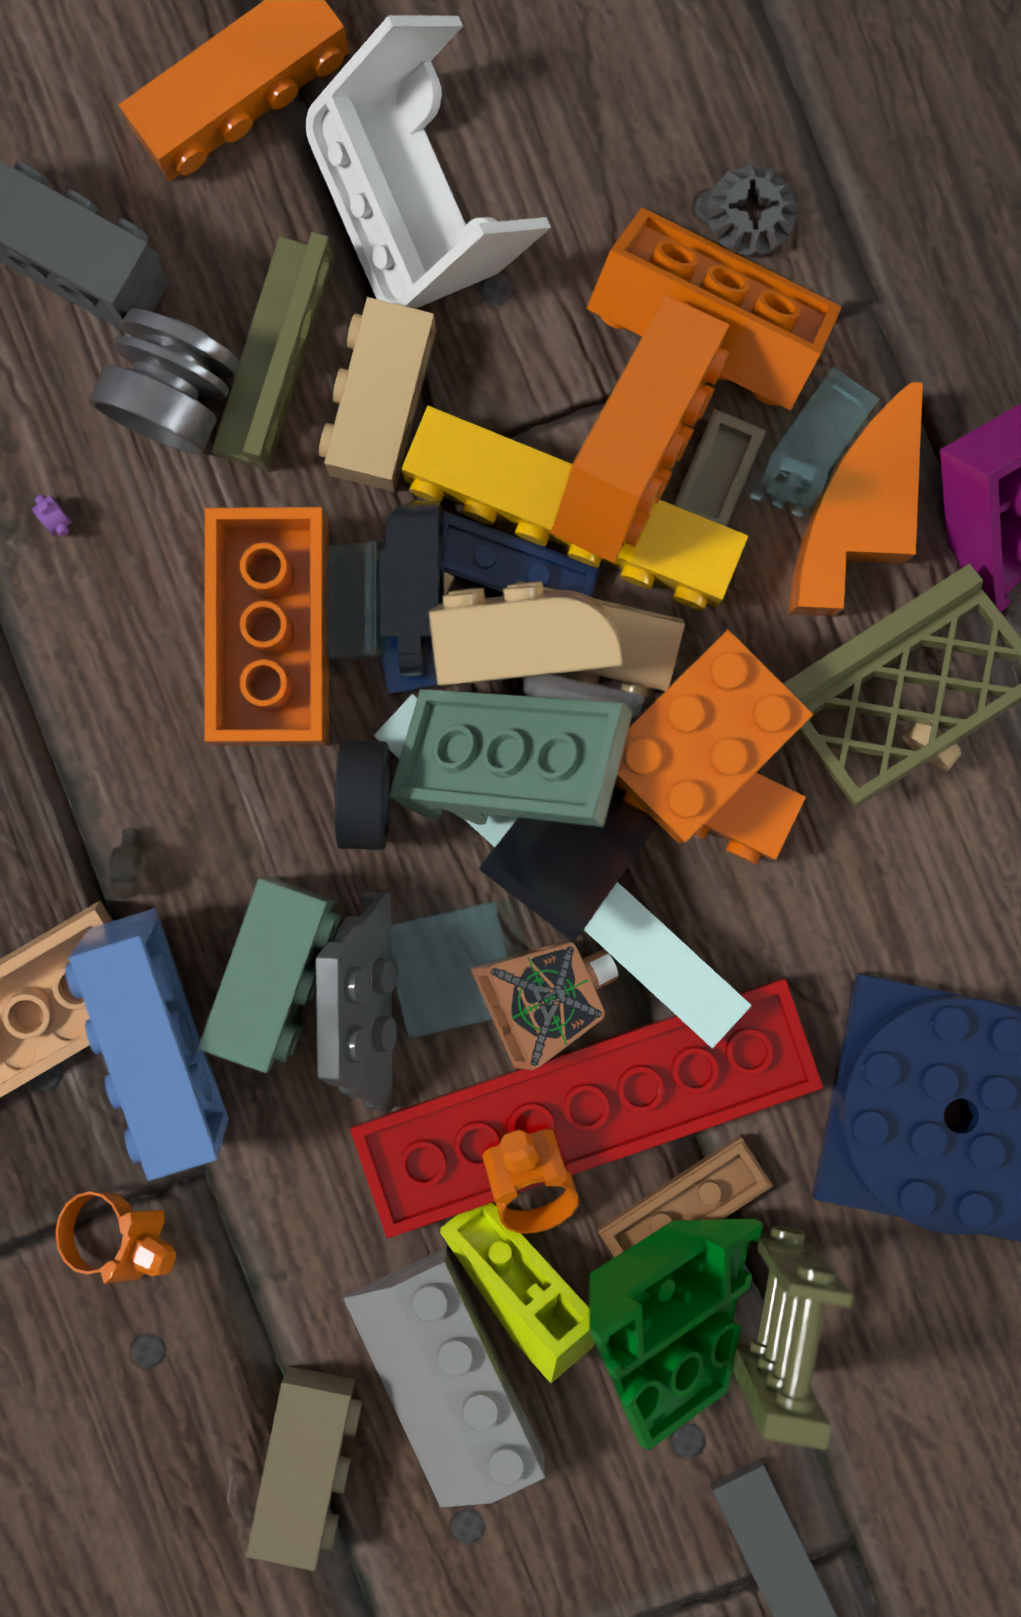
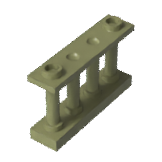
(780, 1363)

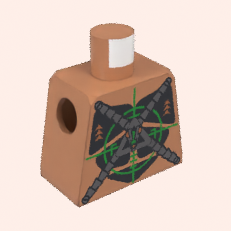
(544, 999)

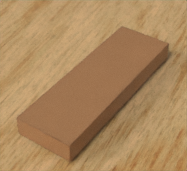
(701, 1192)

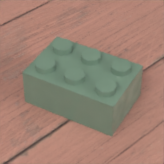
(270, 975)

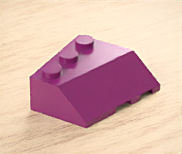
(985, 502)

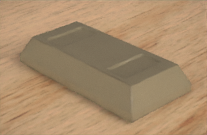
(720, 467)

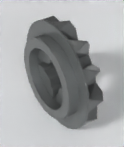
(734, 227)

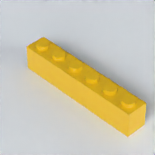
(525, 487)

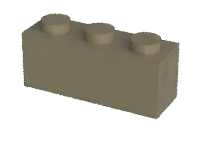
(304, 1468)

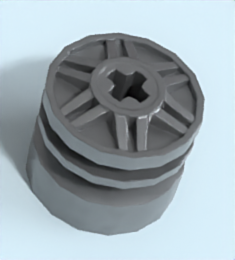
(168, 373)

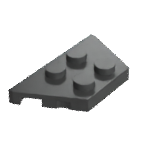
(356, 1005)

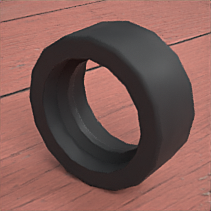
(362, 795)

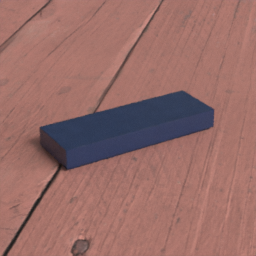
(499, 559)

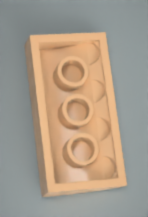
(37, 1010)

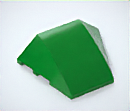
(668, 1320)

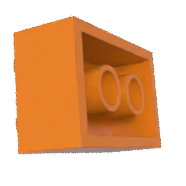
(707, 737)

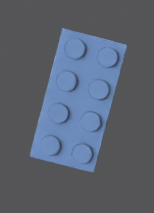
(148, 1044)

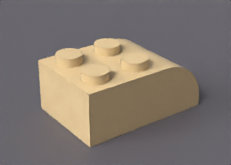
(520, 634)

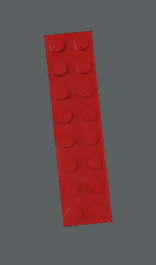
(595, 1098)

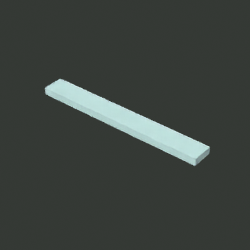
(630, 935)

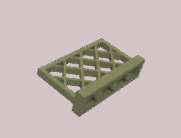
(883, 645)

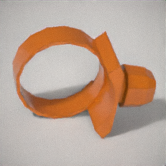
(524, 1161)
(140, 1249)

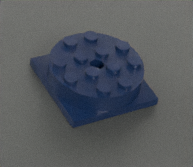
(885, 1127)

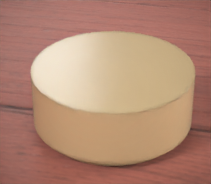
(918, 736)

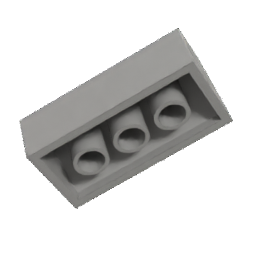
(447, 1383)

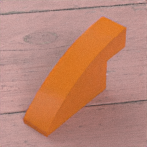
(864, 507)

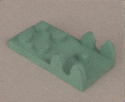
(511, 757)

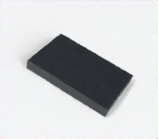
(567, 867)

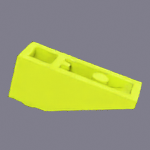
(522, 1290)

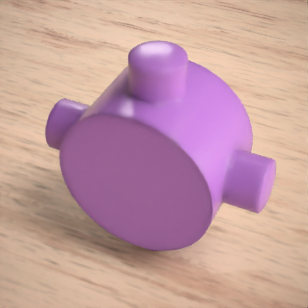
(52, 515)

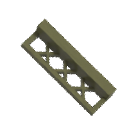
(274, 351)

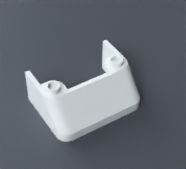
(388, 179)

